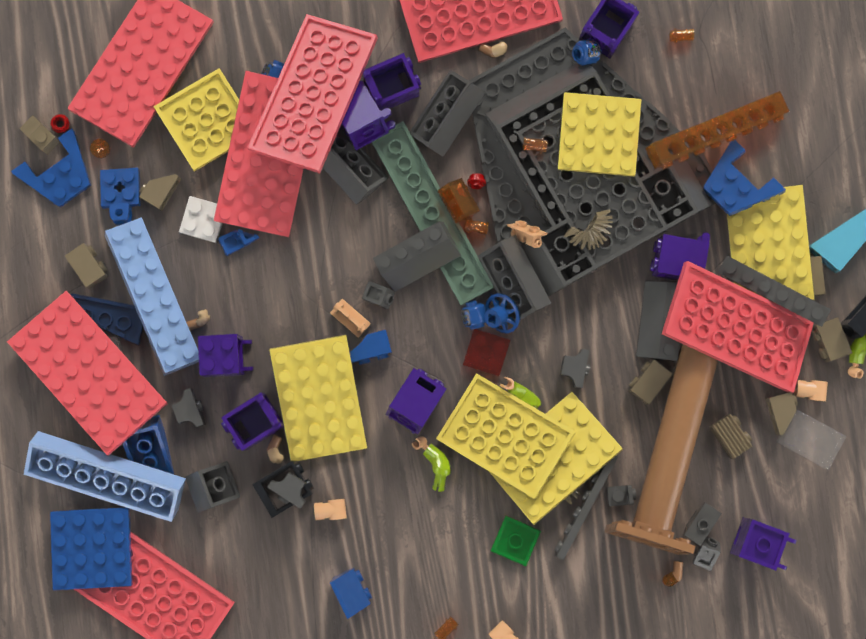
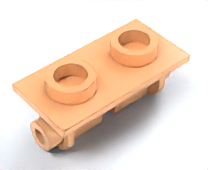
(527, 233)
(350, 318)

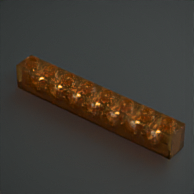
(773, 104)

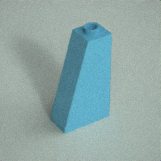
(841, 243)

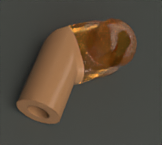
(674, 576)

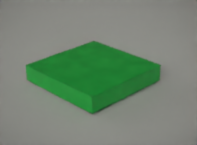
(515, 540)

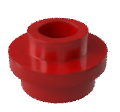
(56, 119)
(476, 181)

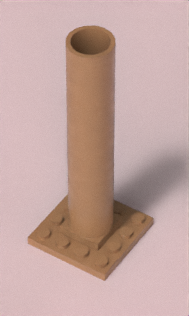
(671, 457)

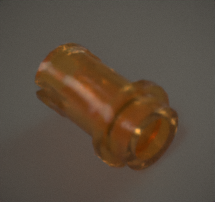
(681, 35)
(536, 144)
(476, 226)
(444, 631)

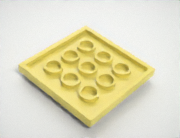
(201, 118)
(599, 134)

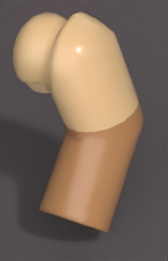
(494, 51)
(199, 322)
(273, 452)

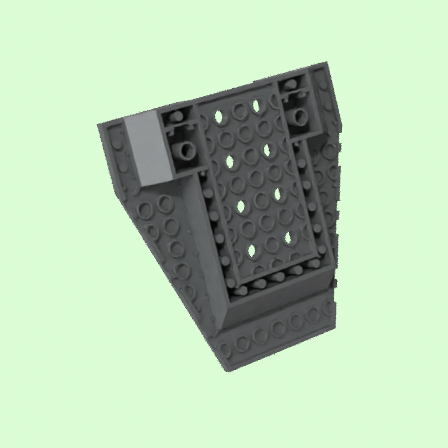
(524, 185)

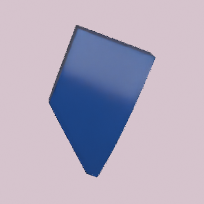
(236, 240)

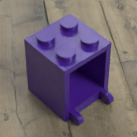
(607, 31)
(385, 85)
(364, 120)
(674, 251)
(222, 355)
(416, 400)
(257, 417)
(760, 543)

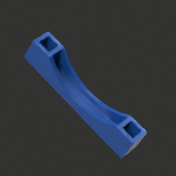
(372, 346)

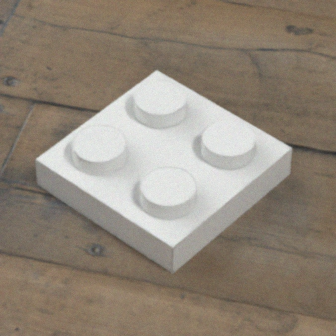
(199, 220)

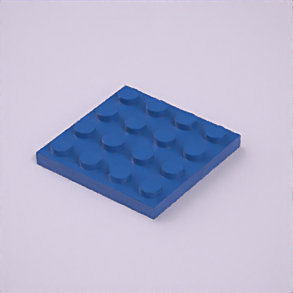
(91, 548)

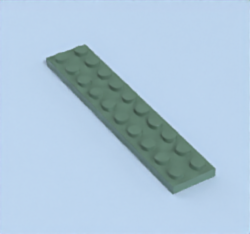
(421, 197)

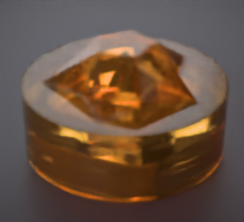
(100, 148)

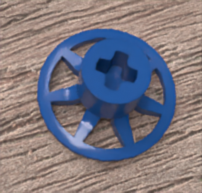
(500, 315)

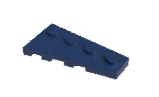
(113, 317)

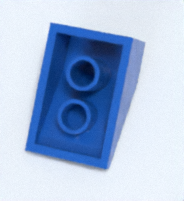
(150, 446)
(351, 592)

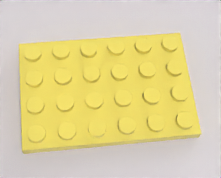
(775, 240)
(318, 398)
(506, 436)
(585, 455)

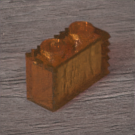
(458, 200)

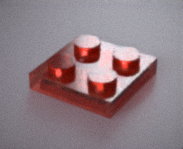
(486, 352)

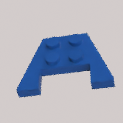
(62, 180)
(732, 189)

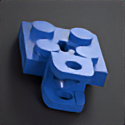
(120, 202)

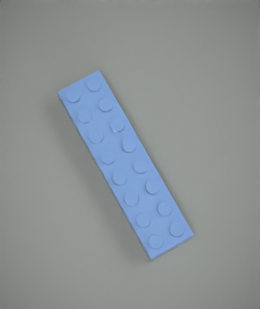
(152, 296)
(104, 476)

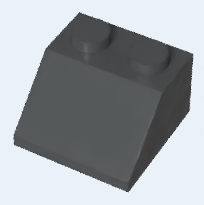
(212, 486)

